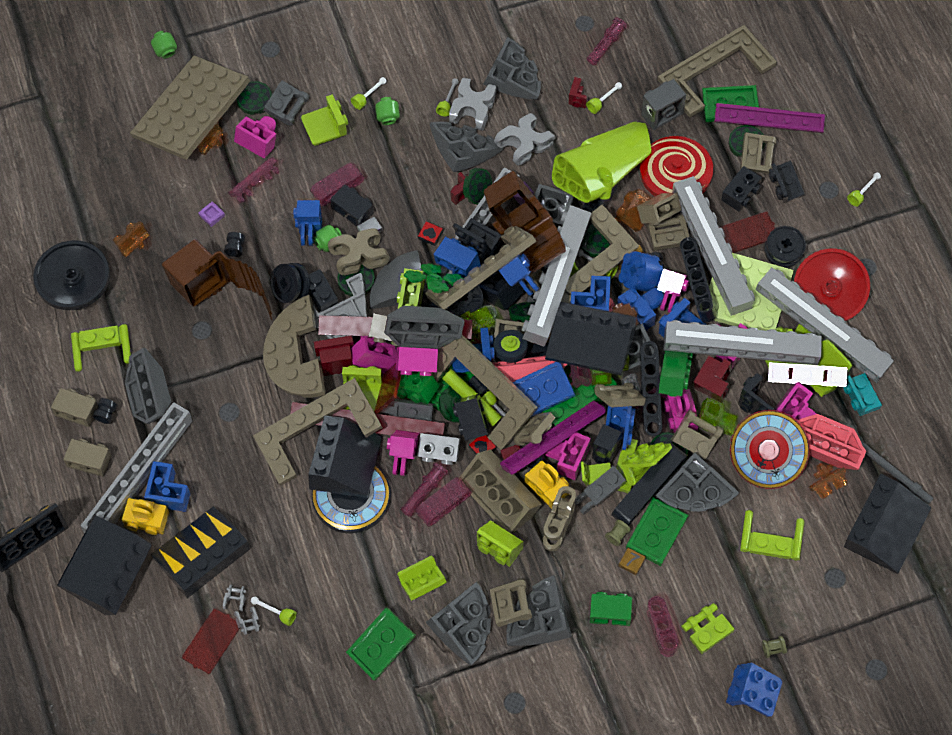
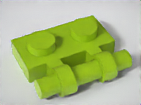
(711, 633)

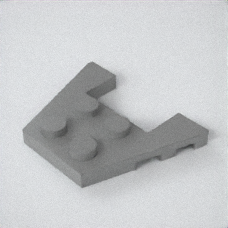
(352, 306)

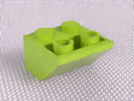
(498, 543)

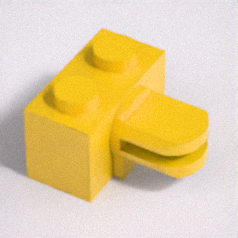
(545, 482)
(145, 516)

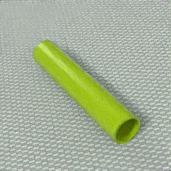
(465, 390)

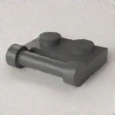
(281, 99)

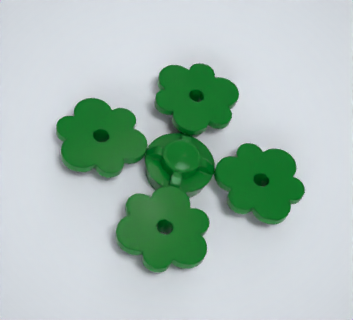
(432, 279)

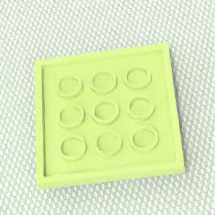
(764, 313)

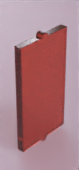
(748, 231)
(388, 388)
(211, 641)

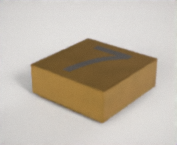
(631, 561)

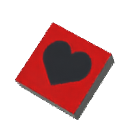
(430, 233)
(481, 444)

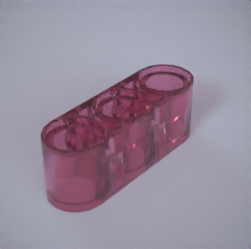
(328, 186)
(443, 501)
(658, 617)

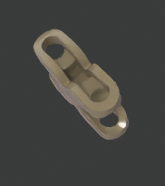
(358, 251)
(559, 518)

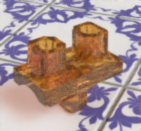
(212, 138)
(133, 238)
(821, 486)

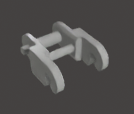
(227, 597)
(241, 623)

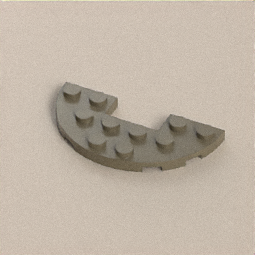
(283, 351)

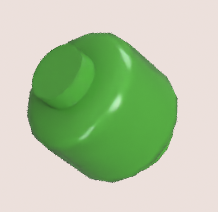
(164, 44)
(387, 111)
(324, 235)

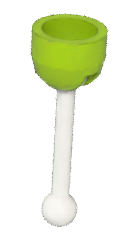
(359, 100)
(595, 104)
(856, 197)
(287, 616)

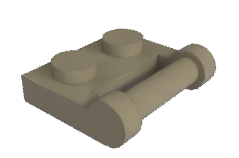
(752, 152)
(668, 237)
(619, 395)
(535, 427)
(694, 440)
(504, 604)

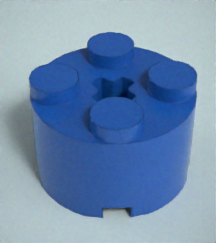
(640, 271)

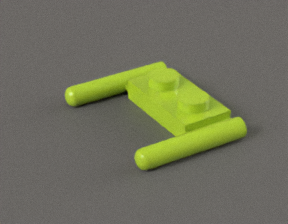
(100, 339)
(771, 544)

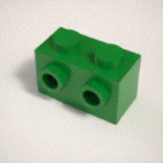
(417, 387)

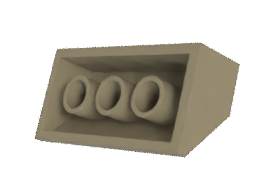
(499, 492)

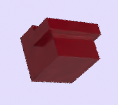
(334, 354)
(713, 377)

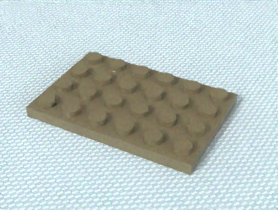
(190, 107)

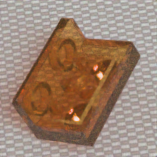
(628, 211)

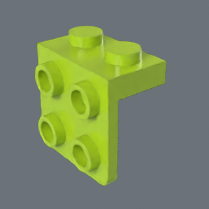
(325, 123)
(830, 357)
(368, 379)
(642, 459)

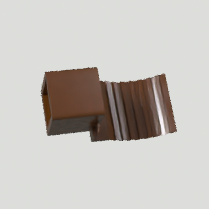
(529, 217)
(200, 274)

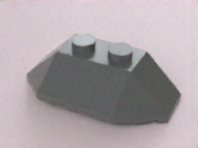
(423, 327)
(146, 387)

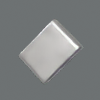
(371, 223)

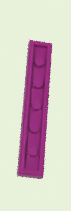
(769, 118)
(552, 437)

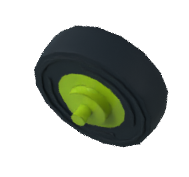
(510, 346)

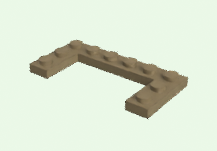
(737, 40)
(516, 242)
(620, 243)
(519, 404)
(270, 438)

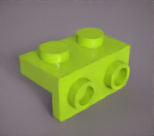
(421, 578)

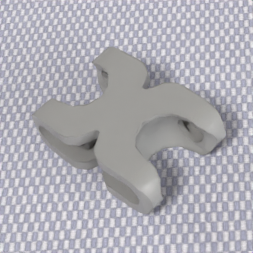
(472, 103)
(524, 139)

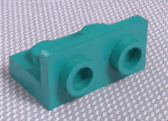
(862, 394)

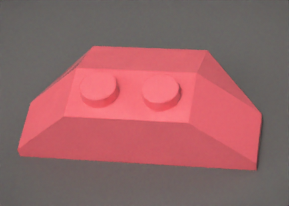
(522, 368)
(833, 442)

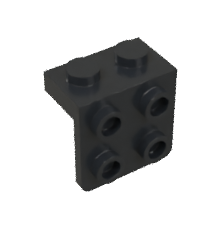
(786, 181)
(478, 235)
(749, 401)

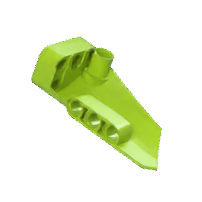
(601, 162)

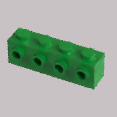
(675, 373)

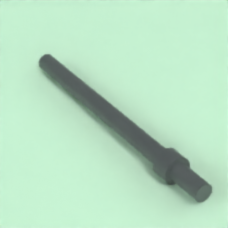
(913, 487)

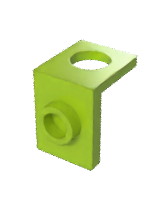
(593, 472)

